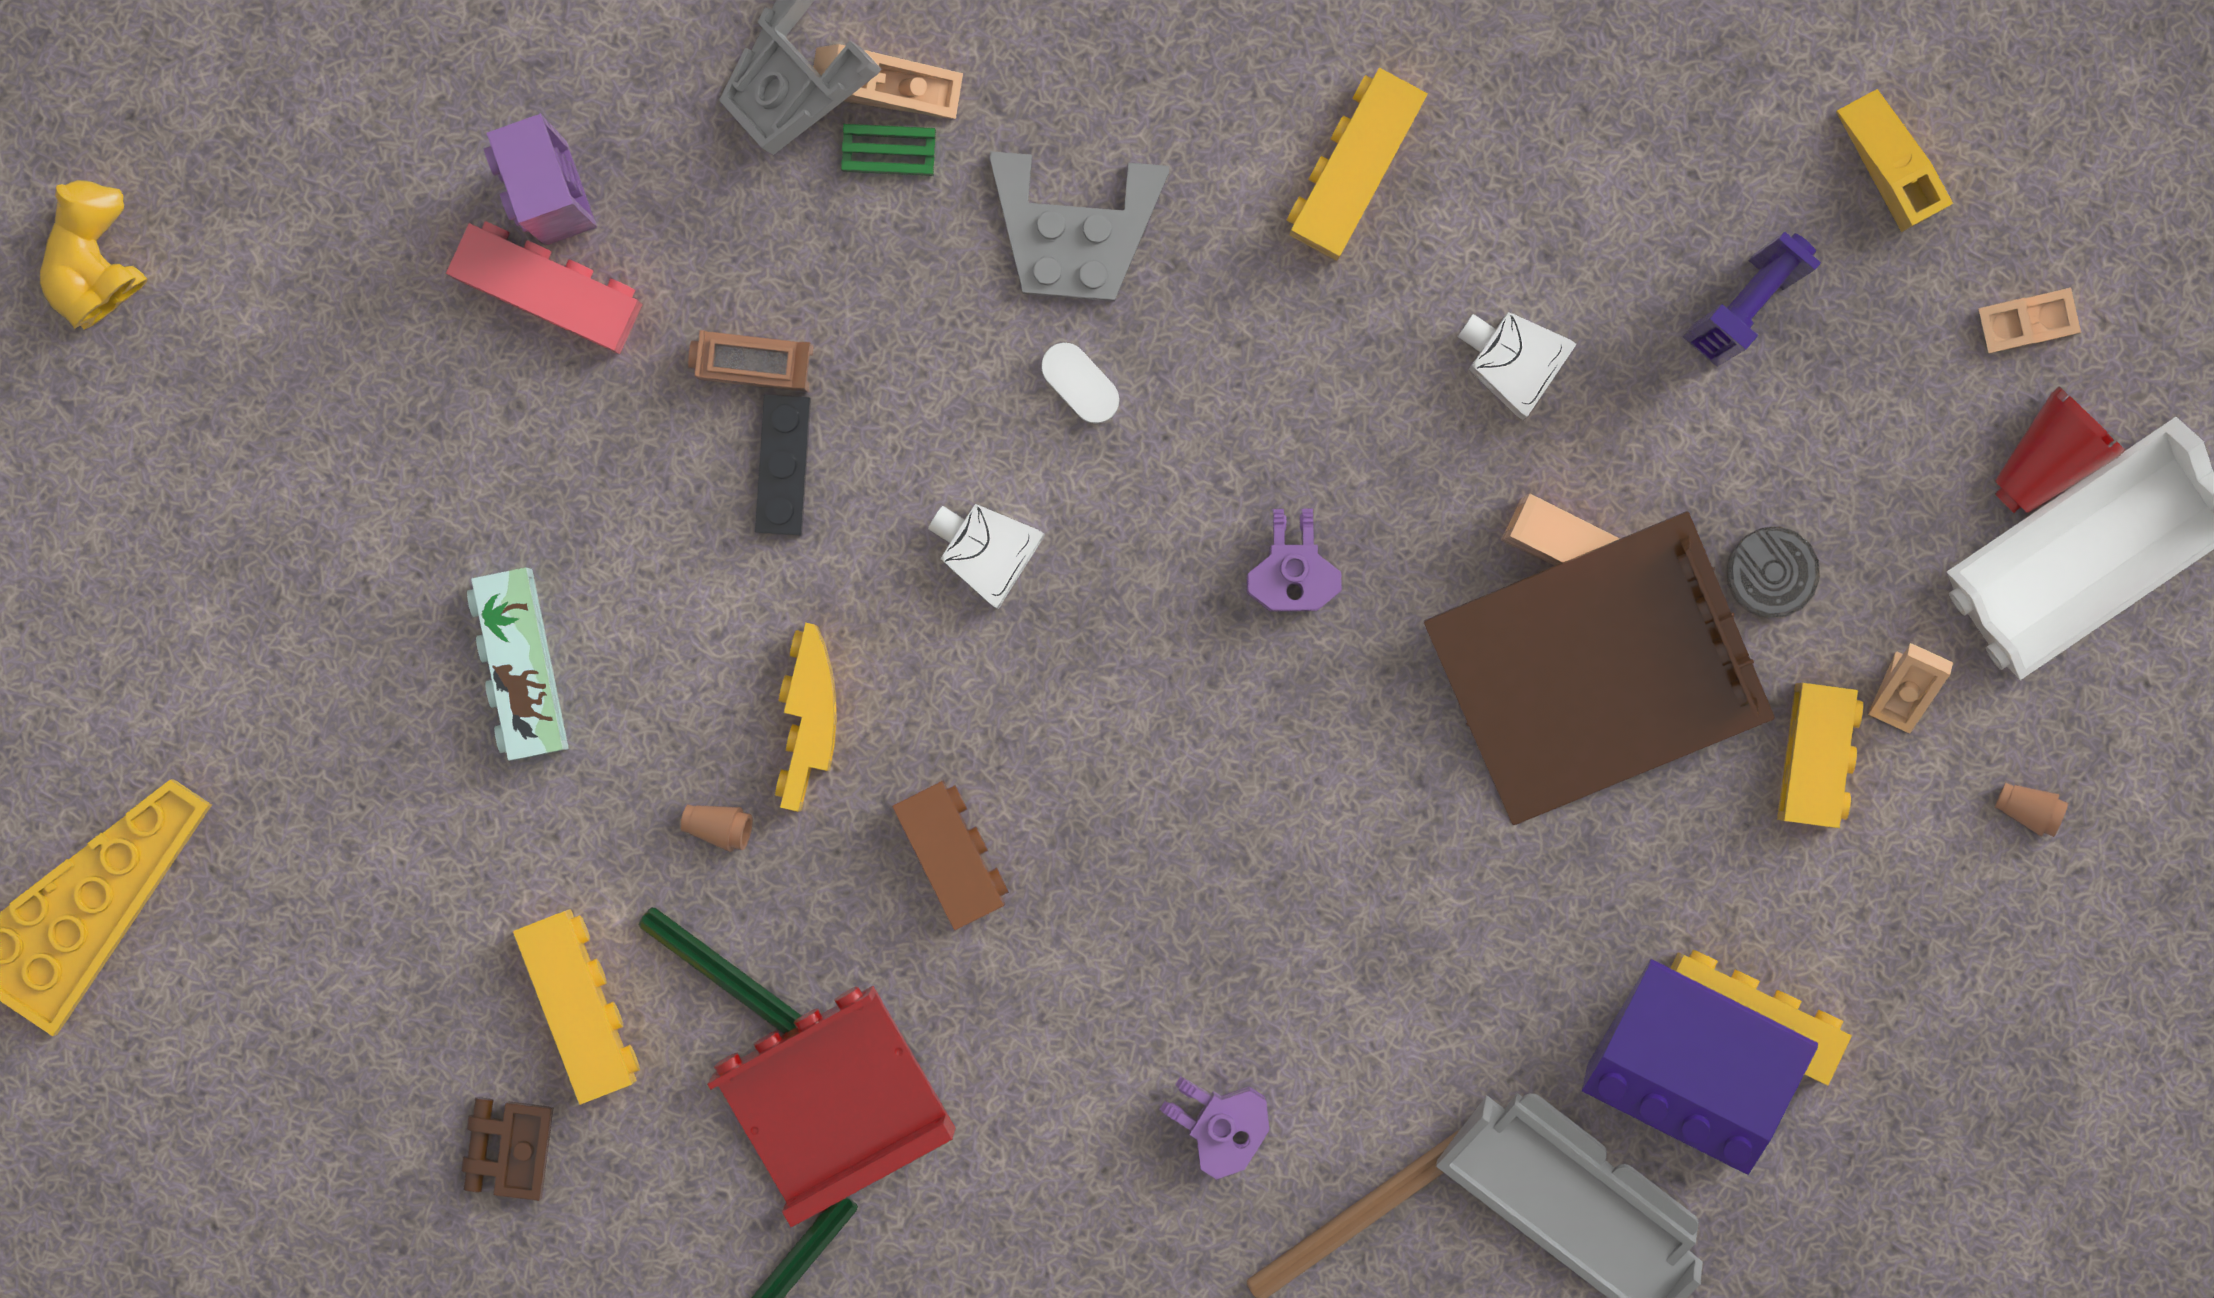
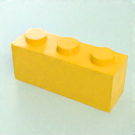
(1819, 755)

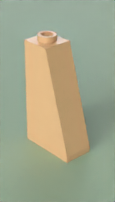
(1552, 532)

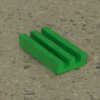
(849, 147)

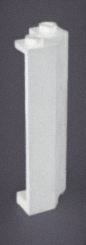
(2090, 550)

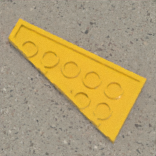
(78, 913)

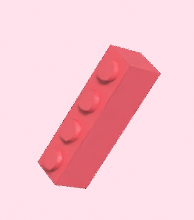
(545, 288)

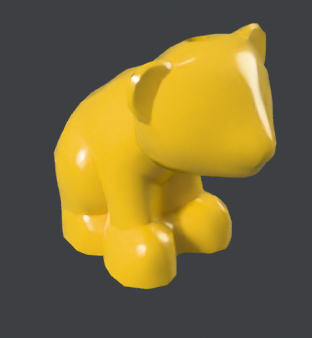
(73, 271)

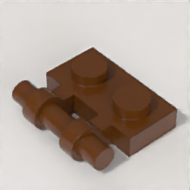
(522, 1149)

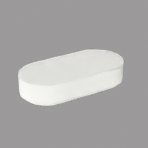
(1080, 383)

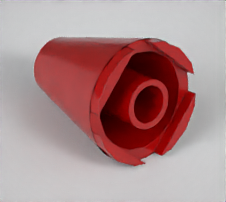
(2054, 454)

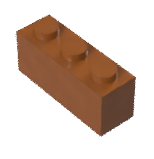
(951, 854)

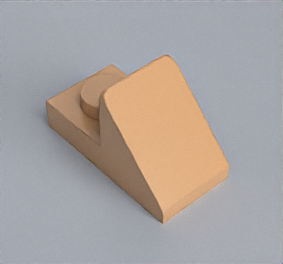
(1909, 687)

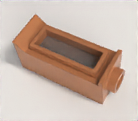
(751, 361)

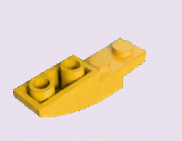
(813, 697)

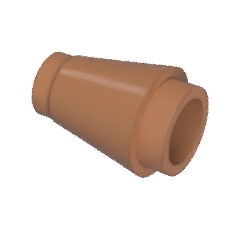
(2032, 808)
(718, 825)

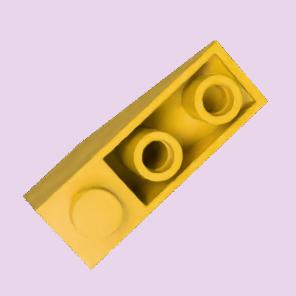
(1894, 160)

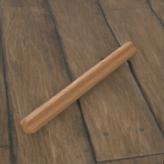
(1348, 1223)

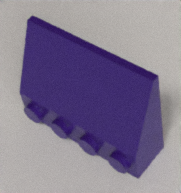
(1698, 1066)

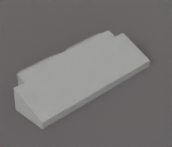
(1572, 1202)

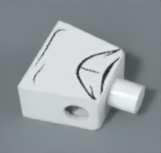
(1516, 359)
(986, 549)

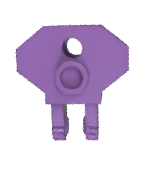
(1296, 566)
(1219, 1122)

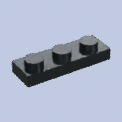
(783, 465)

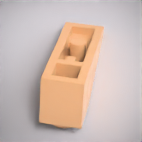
(902, 84)

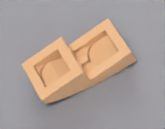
(2029, 320)

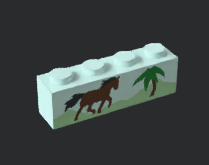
(518, 663)

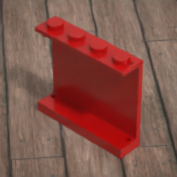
(833, 1103)

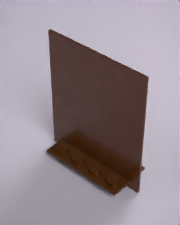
(1600, 668)

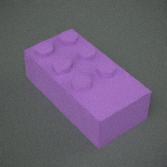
(540, 180)

